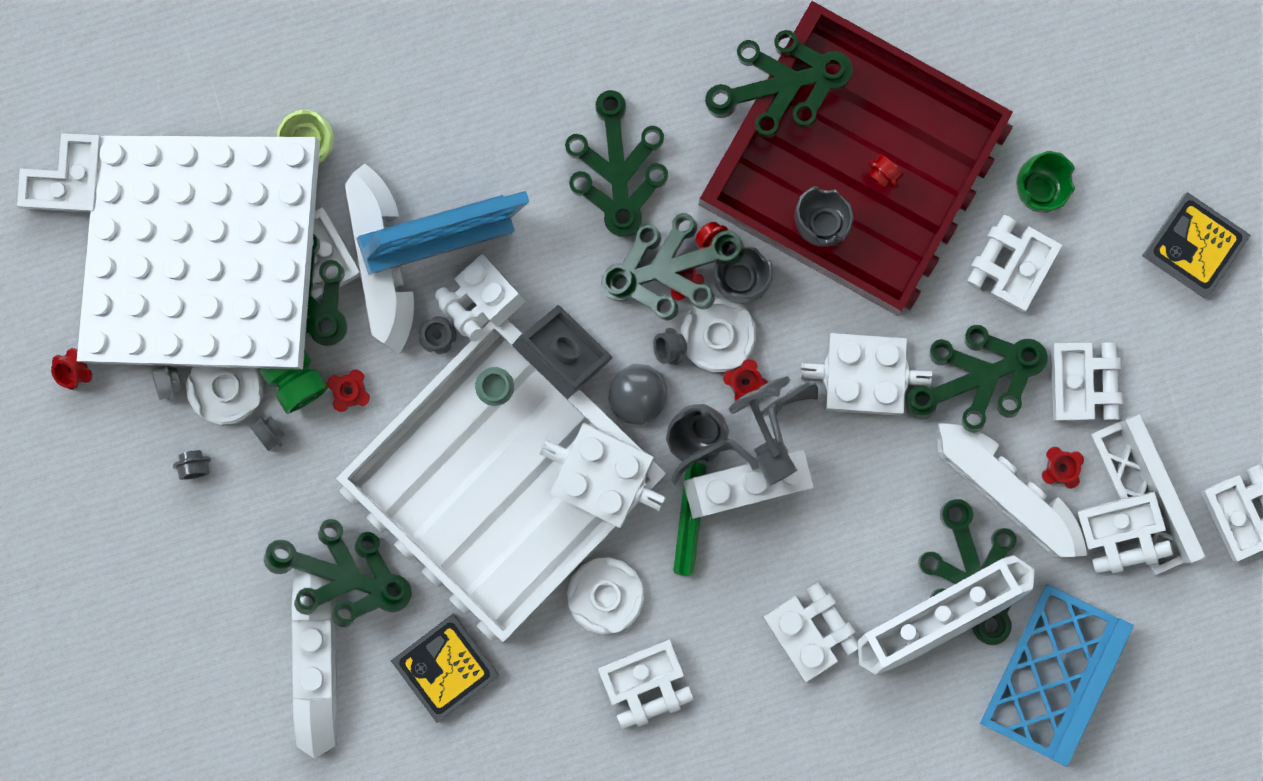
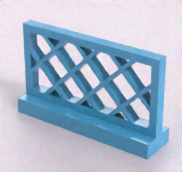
(440, 232)
(1088, 690)

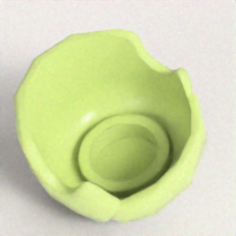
(309, 124)

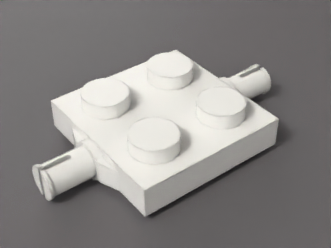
(865, 374)
(602, 475)

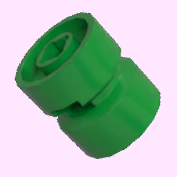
(295, 386)

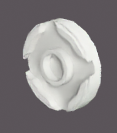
(719, 336)
(225, 393)
(605, 595)

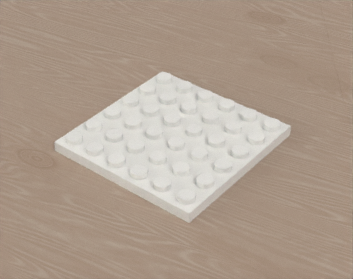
(200, 252)

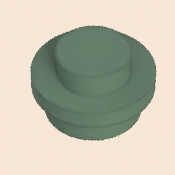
(494, 386)

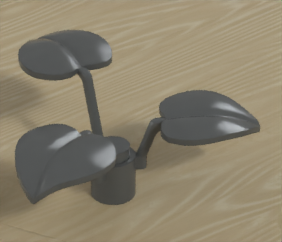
(772, 455)

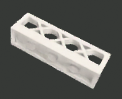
(1154, 479)

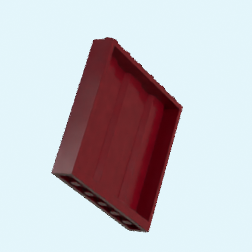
(890, 107)

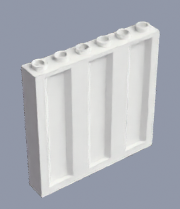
(474, 493)

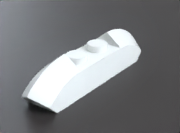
(387, 308)
(1047, 524)
(945, 615)
(313, 671)

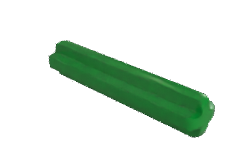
(688, 529)

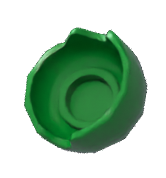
(1045, 182)

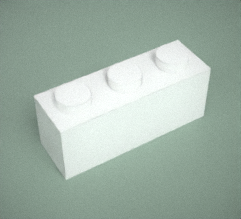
(742, 487)

